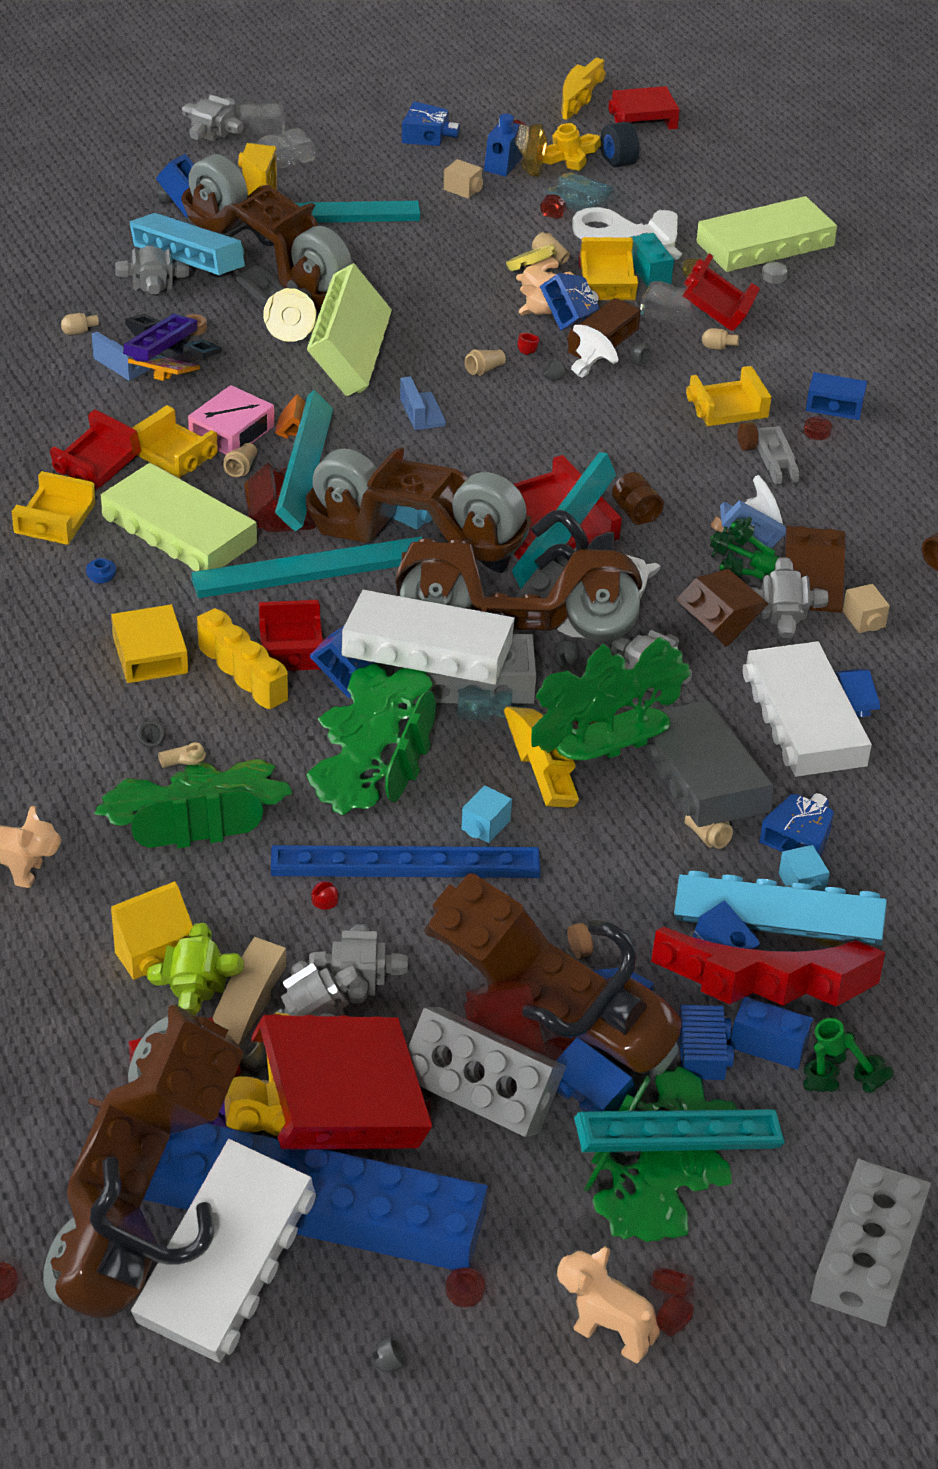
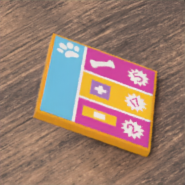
(166, 366)

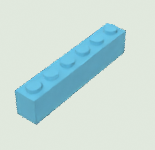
(189, 243)
(785, 909)

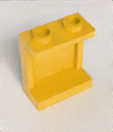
(609, 267)
(730, 400)
(173, 446)
(55, 509)

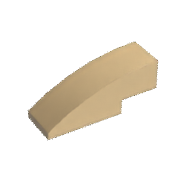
(250, 989)

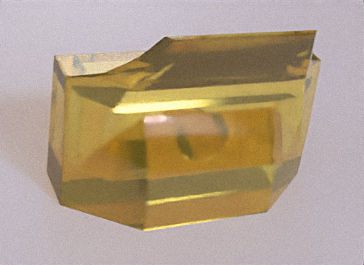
(532, 145)

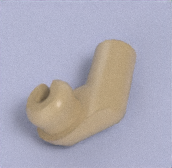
(189, 755)

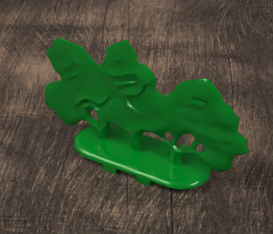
(600, 694)
(364, 732)
(195, 805)
(655, 1206)

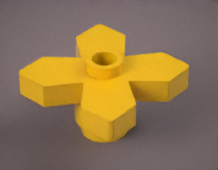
(570, 147)

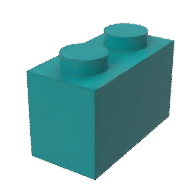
(651, 259)

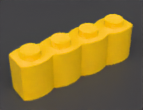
(242, 658)
(253, 1106)

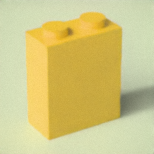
(149, 643)

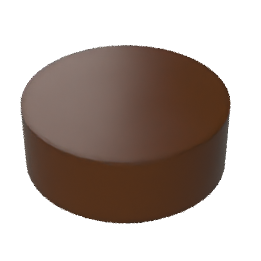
(747, 436)

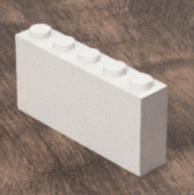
(428, 636)
(806, 709)
(254, 1219)

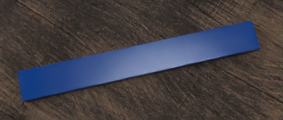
(405, 861)

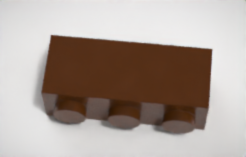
(614, 320)

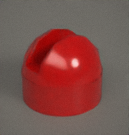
(527, 343)
(327, 897)

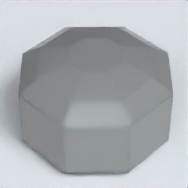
(774, 272)

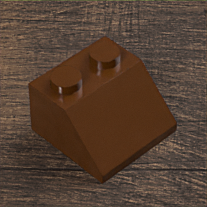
(722, 604)

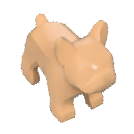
(531, 280)
(24, 847)
(608, 1303)

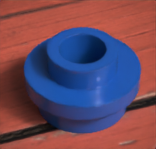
(101, 570)

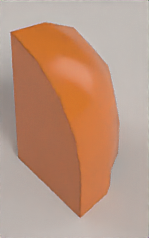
(290, 418)

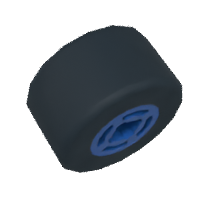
(619, 144)

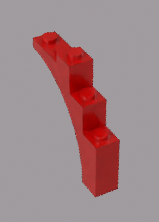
(780, 976)

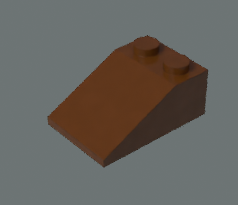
(821, 558)

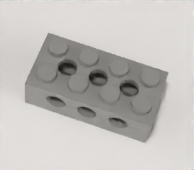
(516, 676)
(502, 1060)
(860, 1282)

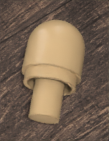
(78, 323)
(718, 338)

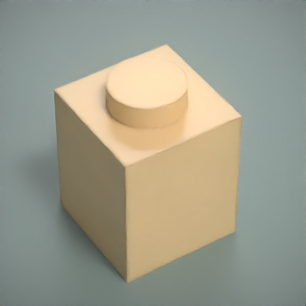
(463, 178)
(866, 608)

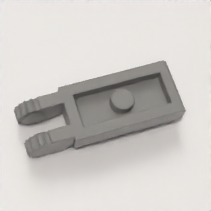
(777, 454)

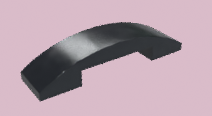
(179, 351)

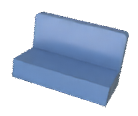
(111, 355)
(420, 407)
(766, 529)

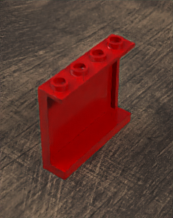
(548, 491)
(344, 1082)

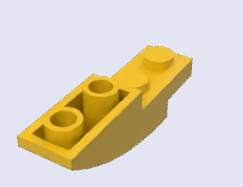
(579, 85)
(550, 768)

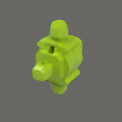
(195, 968)

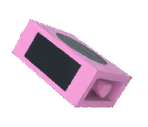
(235, 418)

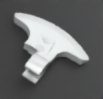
(591, 348)
(764, 500)

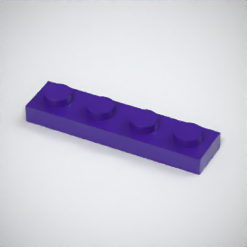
(159, 337)

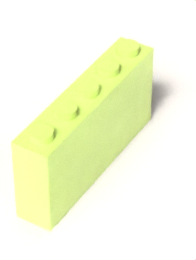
(766, 233)
(349, 330)
(178, 518)

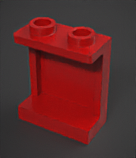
(644, 105)
(717, 295)
(99, 451)
(291, 632)

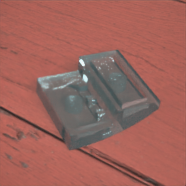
(580, 191)

